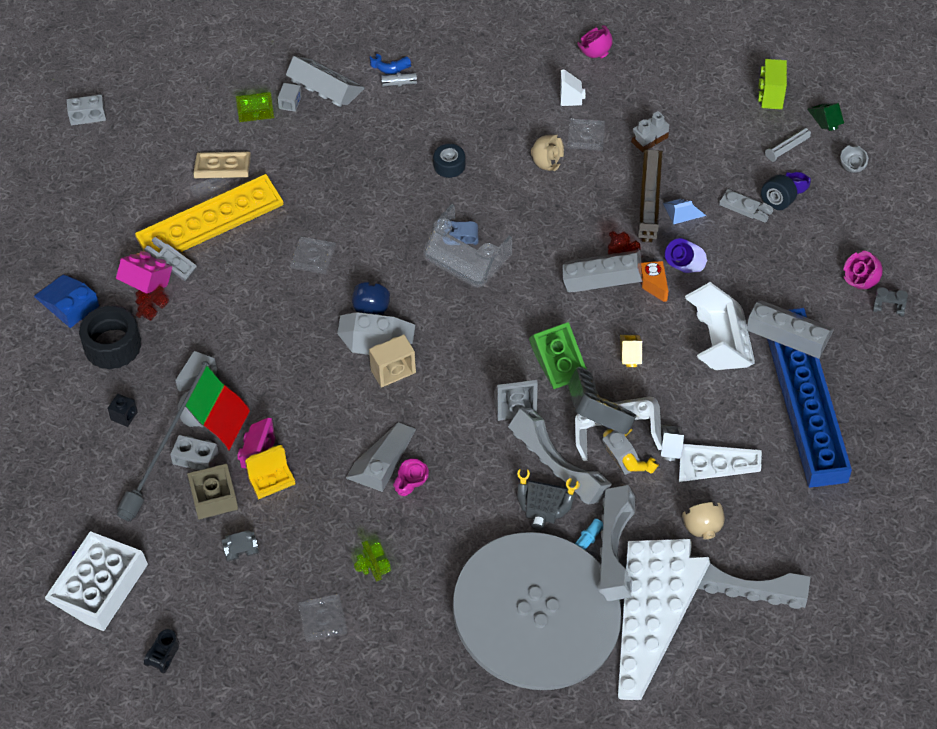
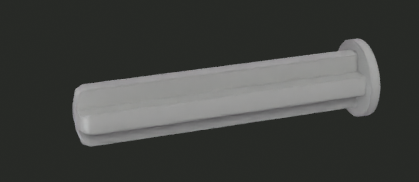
(788, 144)

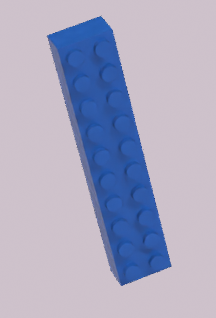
(811, 415)

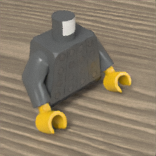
(544, 501)

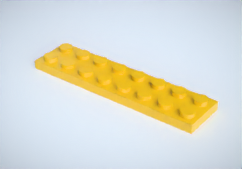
(213, 216)

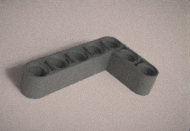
(591, 406)

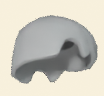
(854, 156)

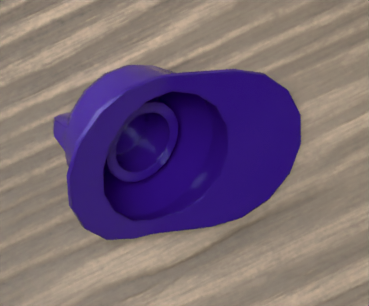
(691, 256)

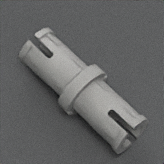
(399, 79)

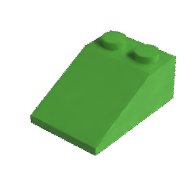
(557, 354)

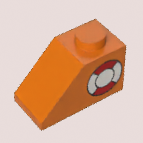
(654, 279)

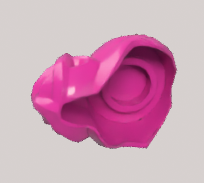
(413, 472)

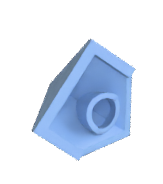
(682, 211)

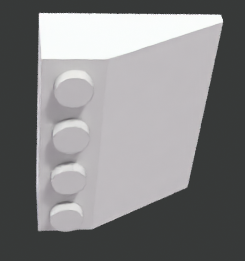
(97, 580)

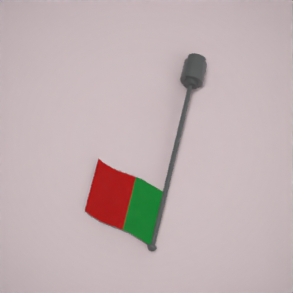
(214, 408)

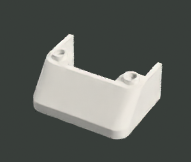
(726, 326)
(643, 408)

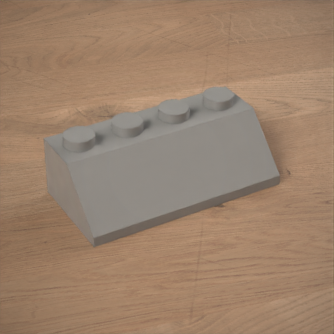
(323, 80)
(602, 271)
(789, 328)

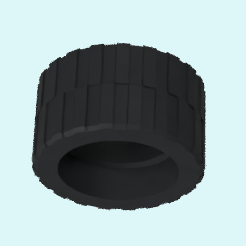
(115, 354)

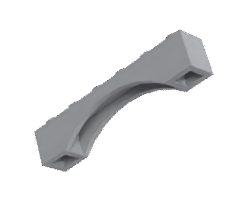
(532, 431)
(618, 509)
(788, 589)

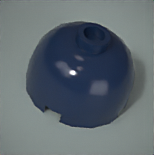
(370, 298)

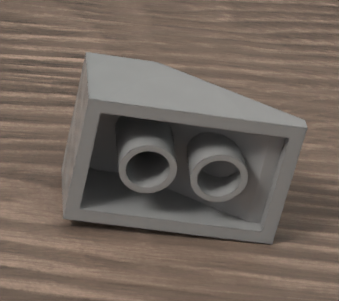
(513, 396)

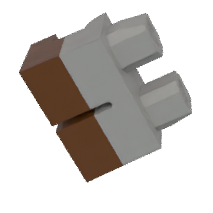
(650, 132)

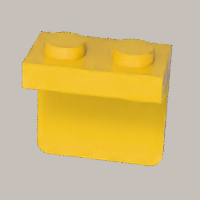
(269, 471)

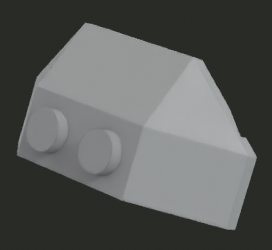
(365, 330)

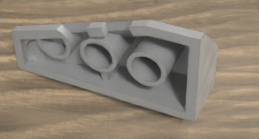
(381, 459)

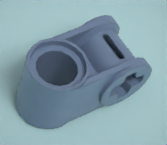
(465, 232)

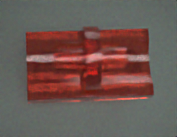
(621, 243)
(146, 309)

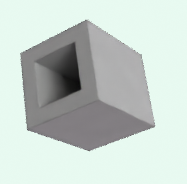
(289, 97)

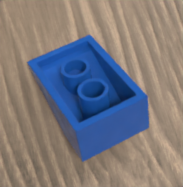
(68, 299)

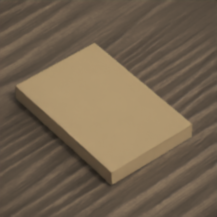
(222, 165)

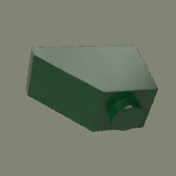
(827, 115)

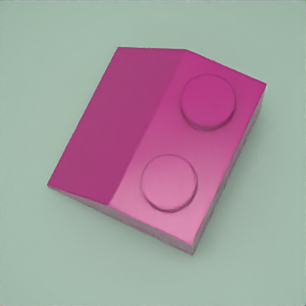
(257, 440)

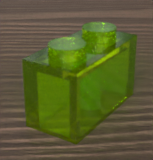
(255, 107)

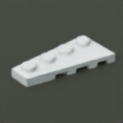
(712, 461)

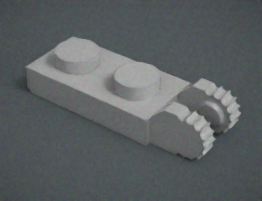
(746, 206)
(181, 265)

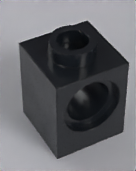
(122, 410)

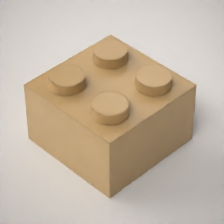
(392, 360)

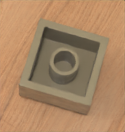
(212, 491)

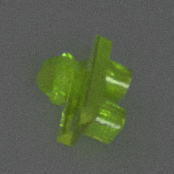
(377, 568)

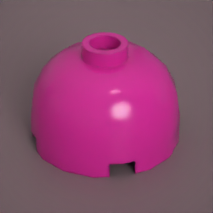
(596, 43)
(863, 270)

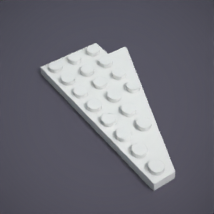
(662, 589)

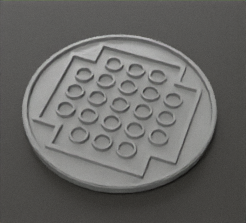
(535, 611)

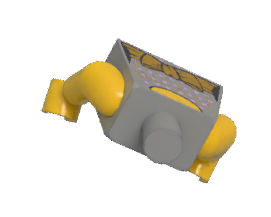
(624, 453)

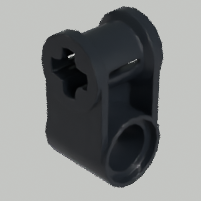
(161, 655)

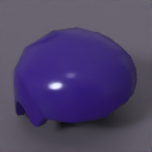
(801, 181)

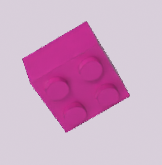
(144, 272)

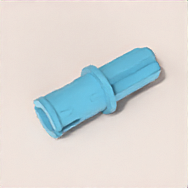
(588, 536)

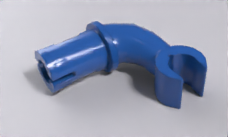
(393, 67)

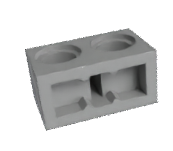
(86, 109)
(193, 457)

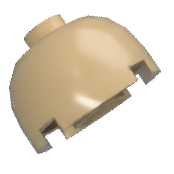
(547, 149)
(704, 520)

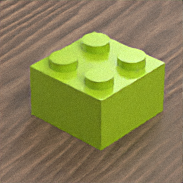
(773, 84)

